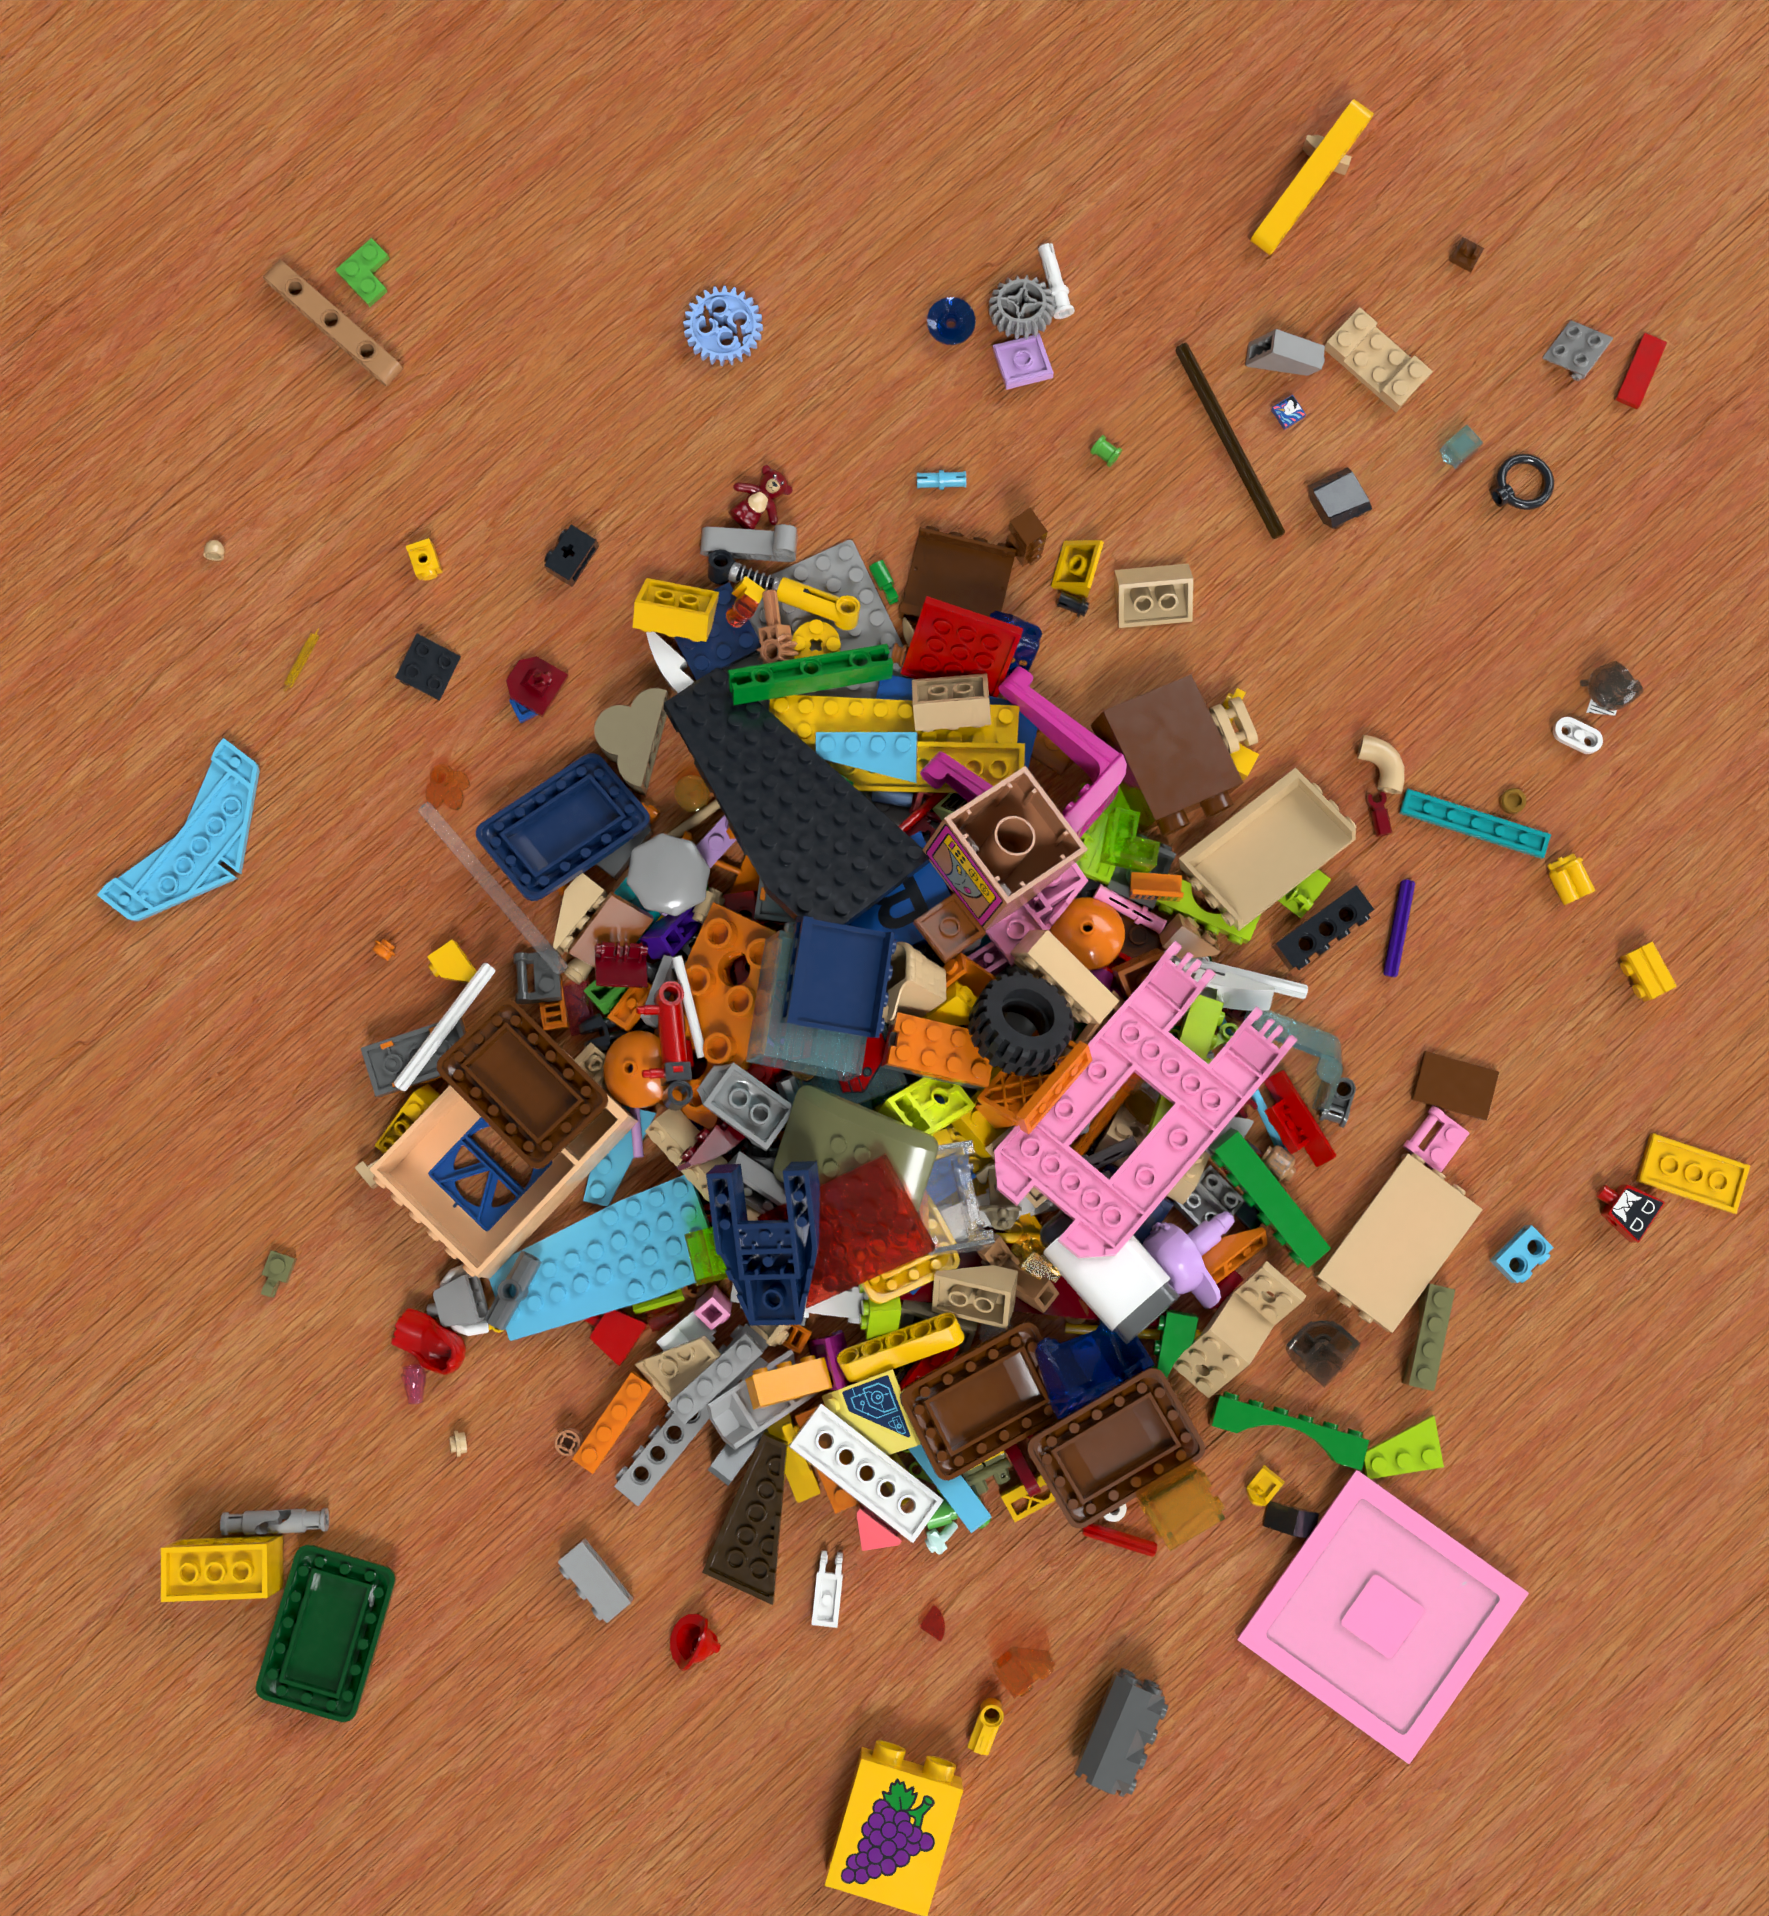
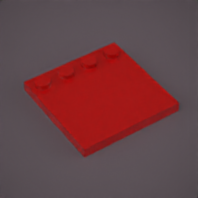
(960, 643)

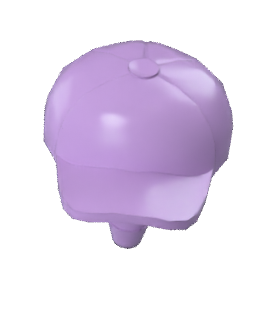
(1181, 1255)

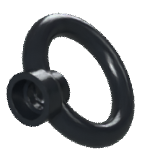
(1504, 493)

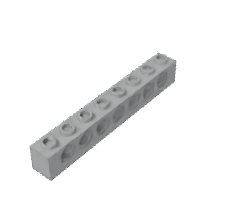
(638, 1489)

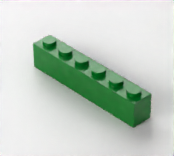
(1269, 1198)

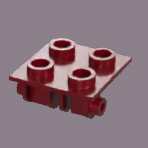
(621, 965)

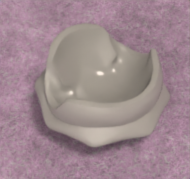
(668, 874)

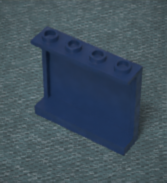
(838, 977)

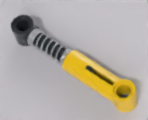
(841, 610)

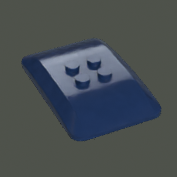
(562, 827)

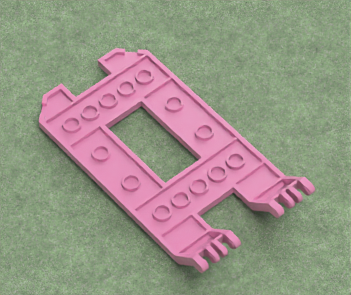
(1203, 1099)

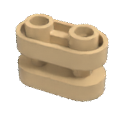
(1245, 727)

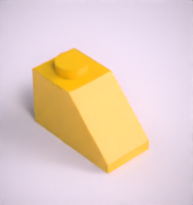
(451, 963)

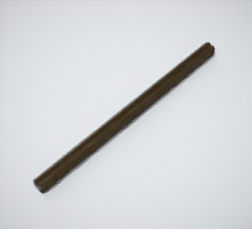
(1230, 441)

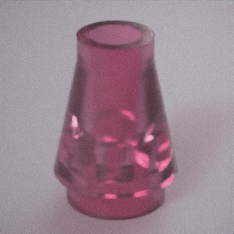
(414, 1383)

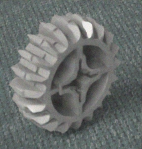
(1035, 313)

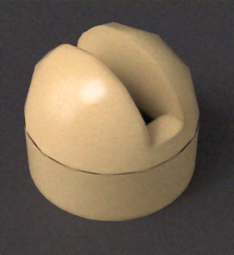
(214, 550)

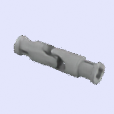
(271, 1521)

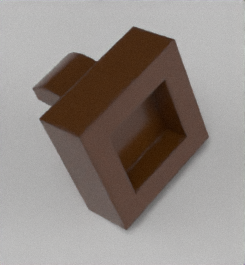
(1466, 254)

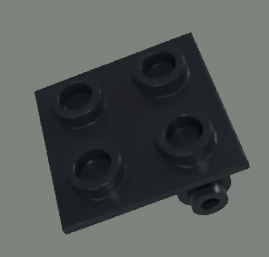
(427, 667)

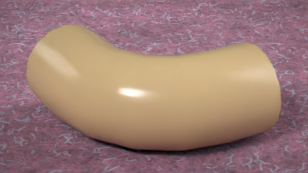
(1387, 760)

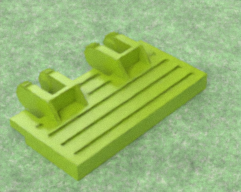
(1093, 840)

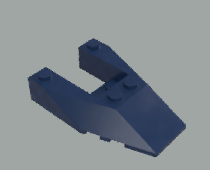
(768, 1258)

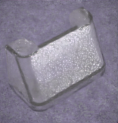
(950, 1203)

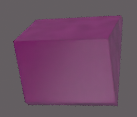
(830, 1348)

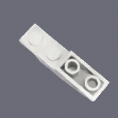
(1236, 991)

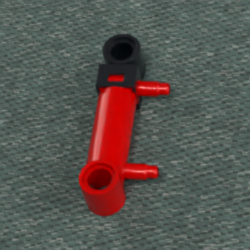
(675, 1068)

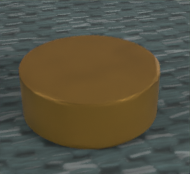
(1512, 801)

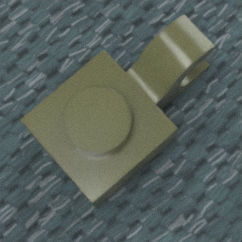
(277, 1269)

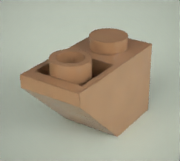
(1190, 937)

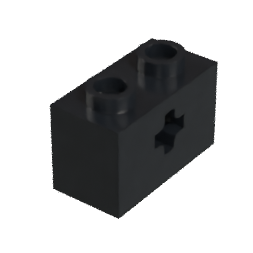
(570, 568)

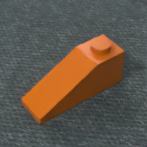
(1233, 1252)

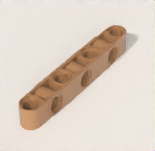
(322, 312)

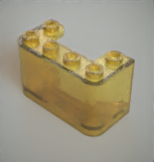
(1181, 1506)

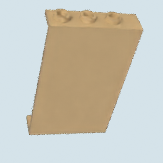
(1267, 849)
(1398, 1243)

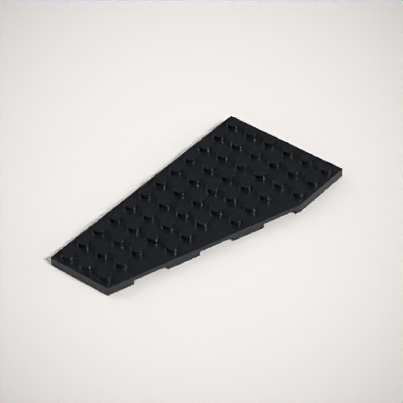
(793, 815)

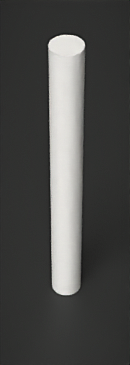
(689, 1006)

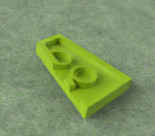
(1406, 1452)

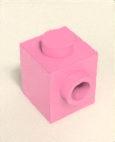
(713, 1307)

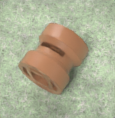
(573, 1441)

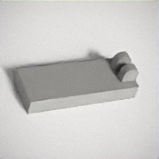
(665, 973)

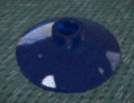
(952, 310)

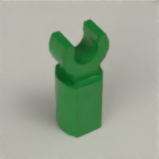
(884, 581)

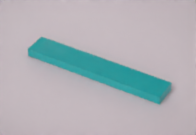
(1475, 823)

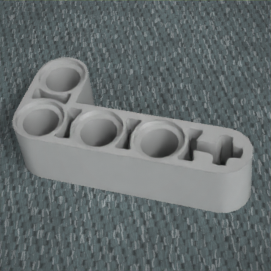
(752, 544)

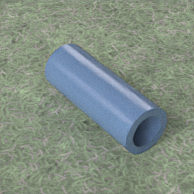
(894, 798)

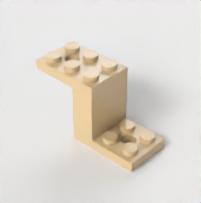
(1238, 1329)

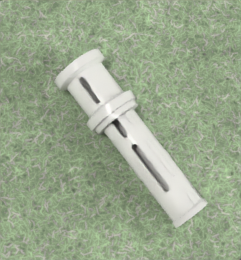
(1053, 275)

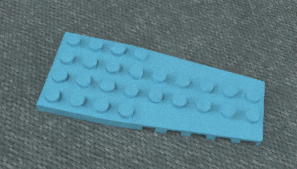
(609, 1259)

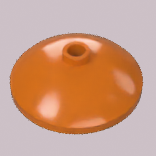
(1102, 943)
(643, 1052)

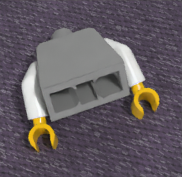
(461, 1303)

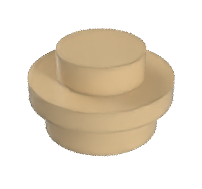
(458, 1443)

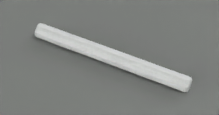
(1281, 985)
(444, 1027)

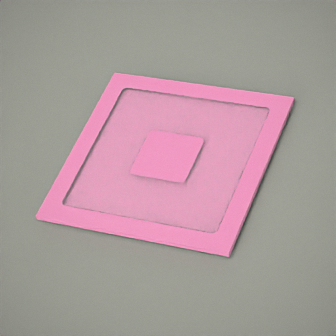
(1382, 1616)

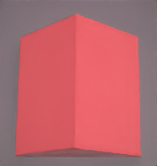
(874, 1531)

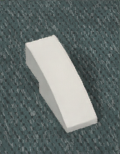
(669, 663)

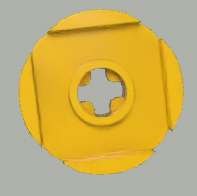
(816, 631)

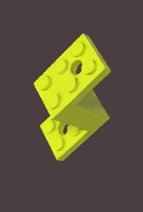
(920, 1110)

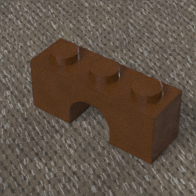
(1027, 537)

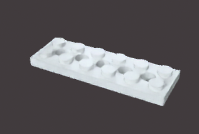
(883, 1467)

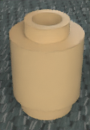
(701, 910)

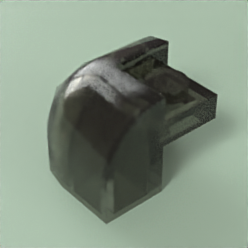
(1322, 1350)

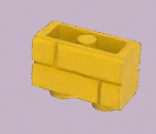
(1647, 972)

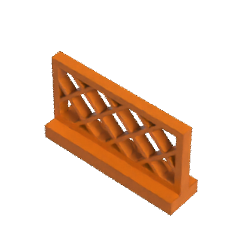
(1050, 1091)

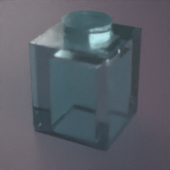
(1460, 447)

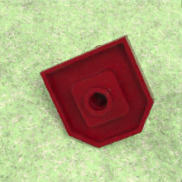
(535, 684)

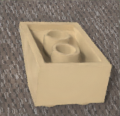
(976, 1294)

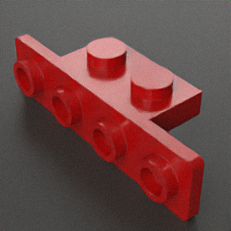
(1295, 1122)

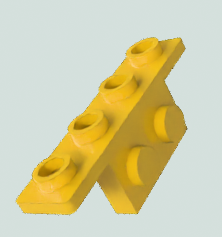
(797, 1468)

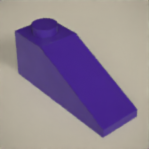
(670, 934)

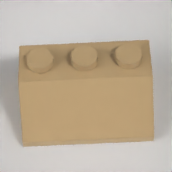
(1154, 595)
(951, 702)

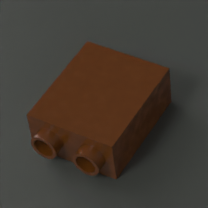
(1170, 755)

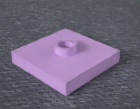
(1022, 361)

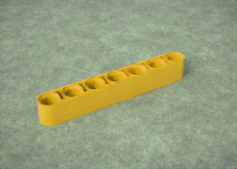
(1312, 177)

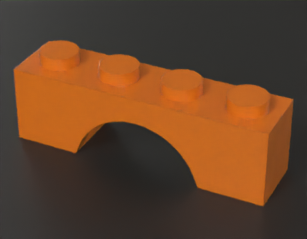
(613, 1422)

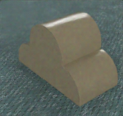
(633, 736)

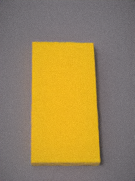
(1693, 1173)

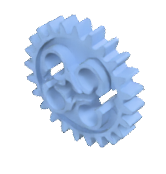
(735, 308)

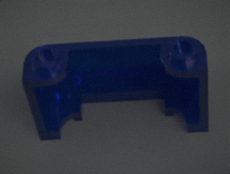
(1087, 1367)

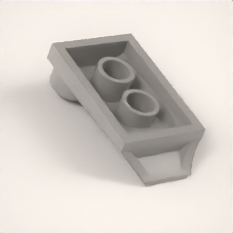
(744, 1103)

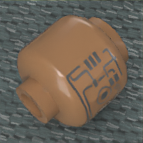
(1279, 1162)

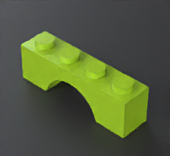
(1213, 922)

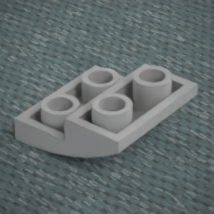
(1209, 1199)

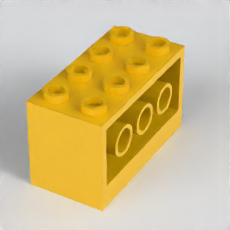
(221, 1568)

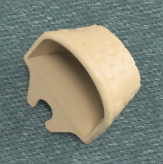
(915, 984)

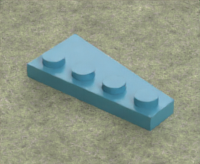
(877, 752)
(609, 1173)

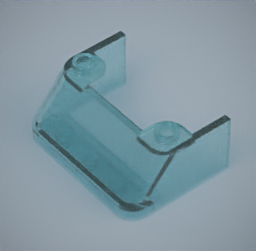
(1313, 1042)

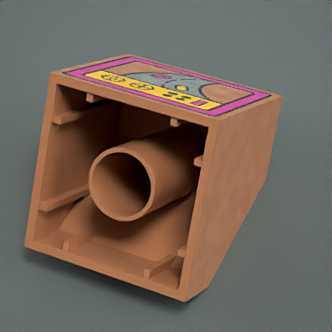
(1003, 848)

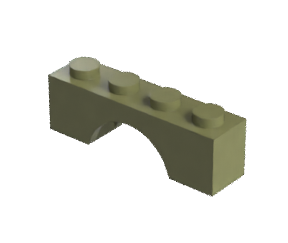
(1434, 1316)

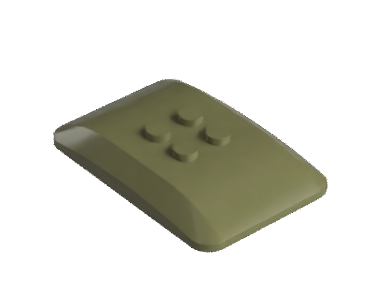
(848, 1135)

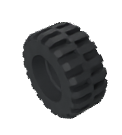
(1006, 1046)

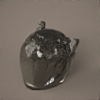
(1612, 686)

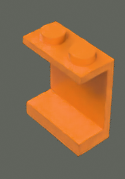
(967, 974)

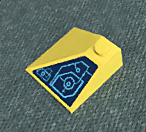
(875, 1412)

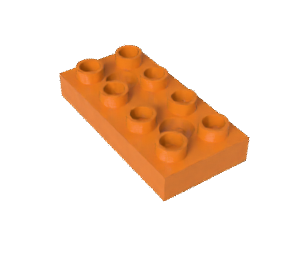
(722, 1008)

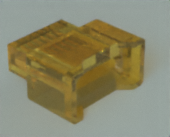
(1032, 1258)

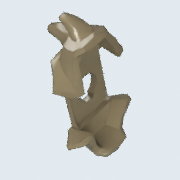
(1001, 1211)

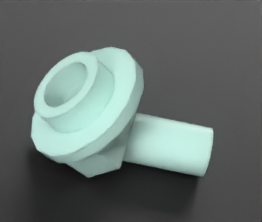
(936, 1541)

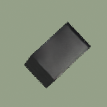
(1290, 1519)

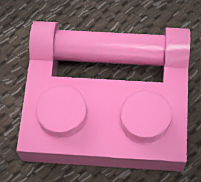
(1442, 1145)

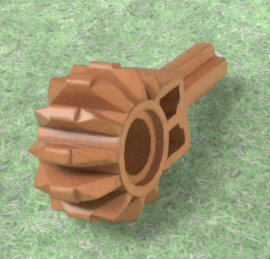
(775, 635)

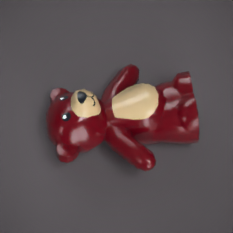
(771, 485)

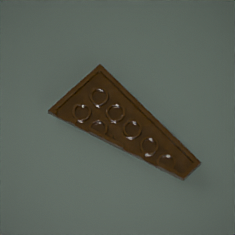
(750, 1535)

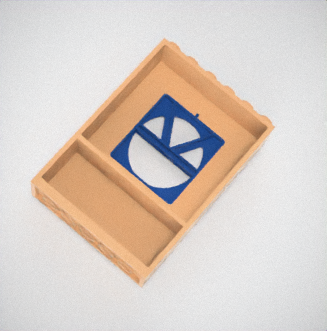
(484, 1237)

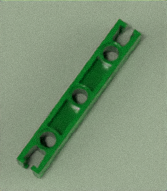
(810, 674)

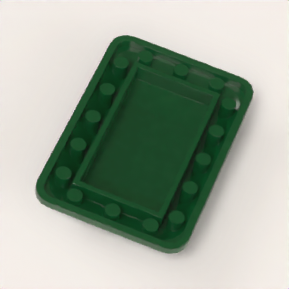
(326, 1633)

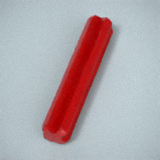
(1120, 1539)

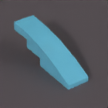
(956, 1493)

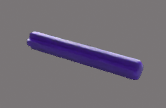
(1399, 928)

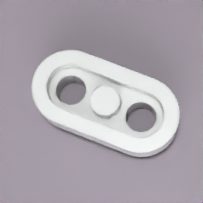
(1576, 734)

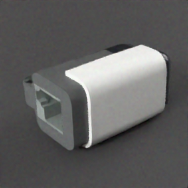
(1120, 1289)

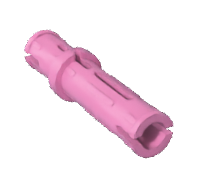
(1156, 923)

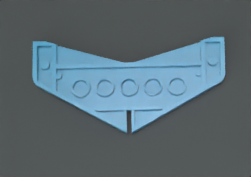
(192, 859)

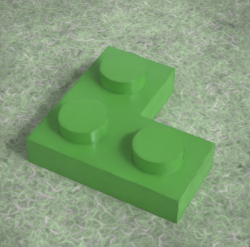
(359, 270)

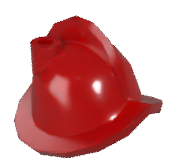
(692, 1641)

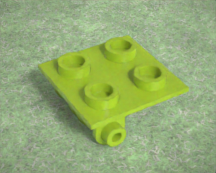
(1302, 897)

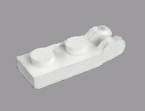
(827, 1593)

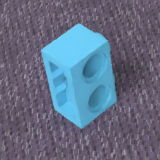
(1517, 1248)

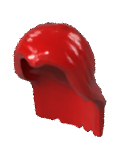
(429, 1342)

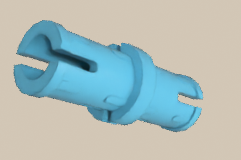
(941, 479)

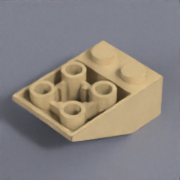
(578, 906)

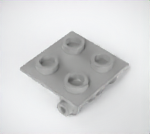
(1577, 349)

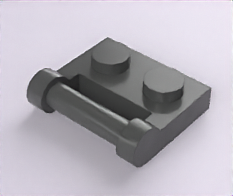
(547, 983)

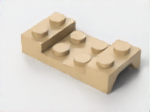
(1377, 360)

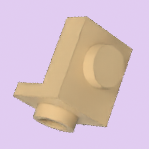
(773, 1333)

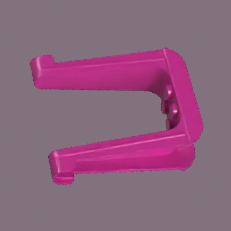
(1090, 753)

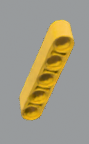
(900, 1347)

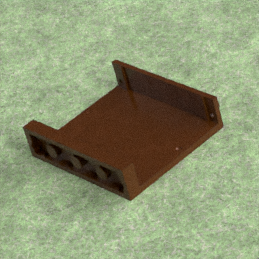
(957, 572)

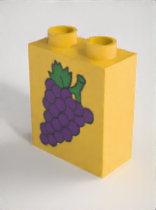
(895, 1828)

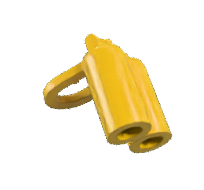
(1570, 878)

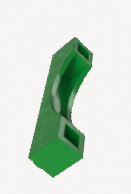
(1176, 1336)
(1236, 1416)

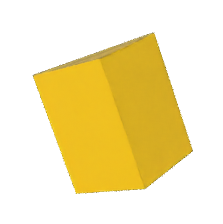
(1077, 566)

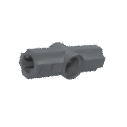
(520, 1276)

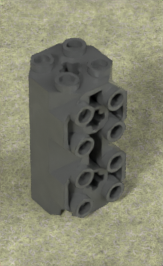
(1120, 1733)

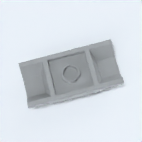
(734, 1414)

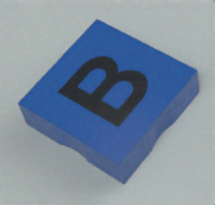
(906, 904)

